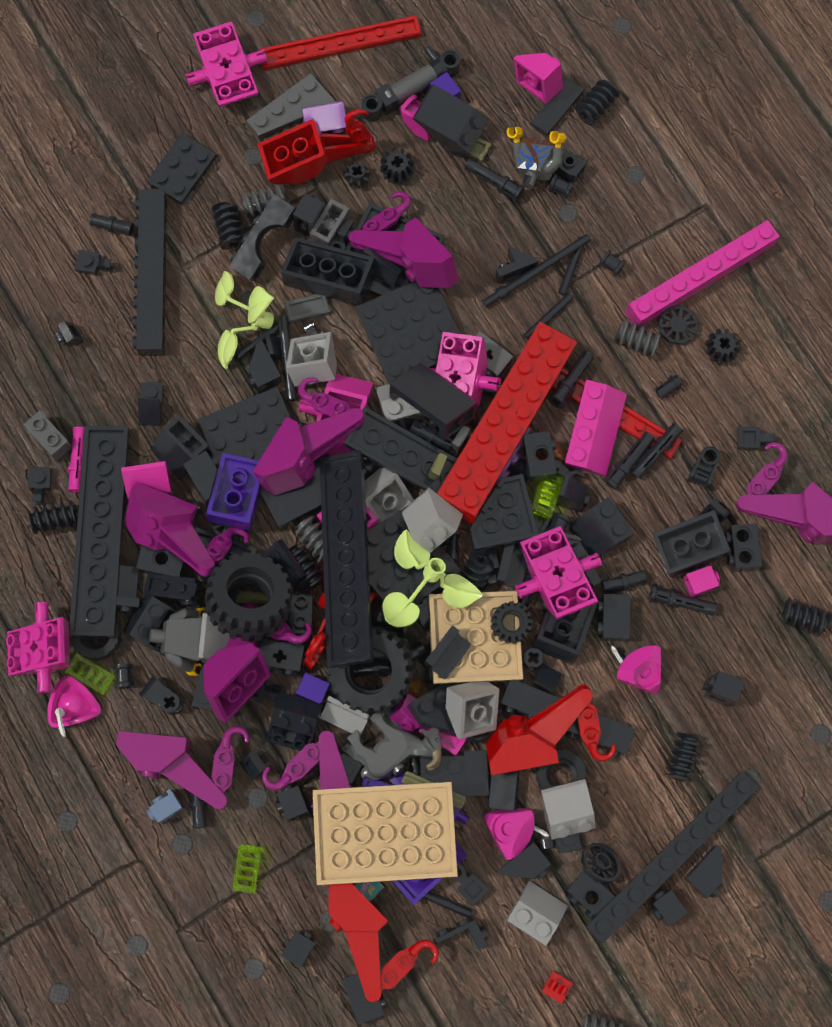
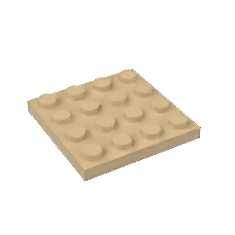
(487, 656)

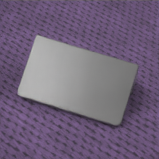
(343, 717)

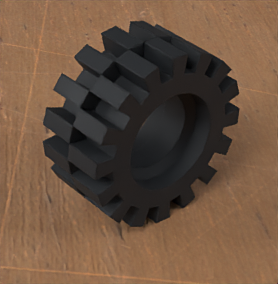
(514, 609)

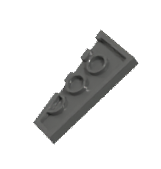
(287, 107)

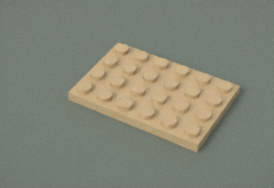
(384, 833)

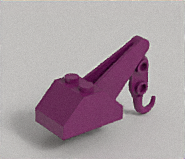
(414, 248)
(294, 448)
(807, 511)
(167, 523)
(240, 671)
(171, 757)
(331, 766)

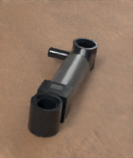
(389, 97)

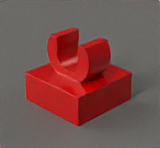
(557, 987)

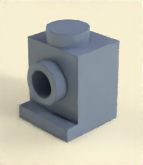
(164, 807)

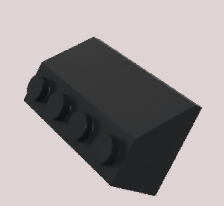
(328, 271)

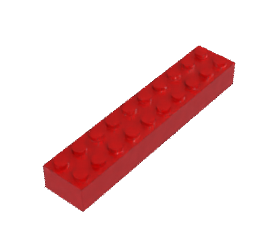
(506, 421)

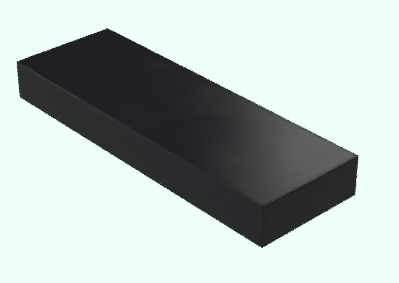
(557, 107)

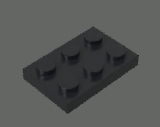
(182, 168)

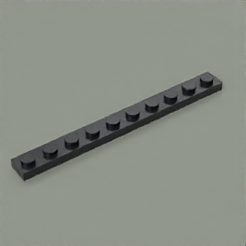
(671, 857)

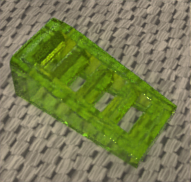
(550, 484)
(102, 689)
(249, 849)

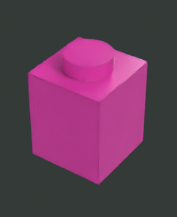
(701, 581)

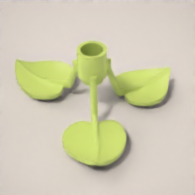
(257, 316)
(457, 592)

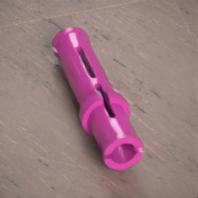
(76, 461)

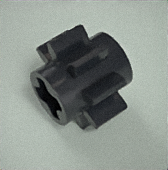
(357, 169)

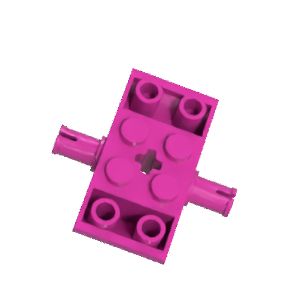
(225, 64)
(467, 358)
(348, 389)
(547, 559)
(39, 648)

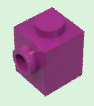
(403, 716)

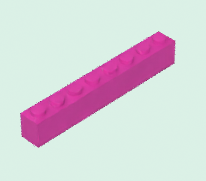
(702, 274)

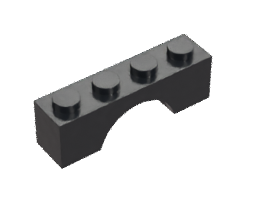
(248, 258)

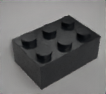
(692, 544)

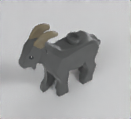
(394, 750)

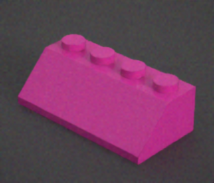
(595, 428)

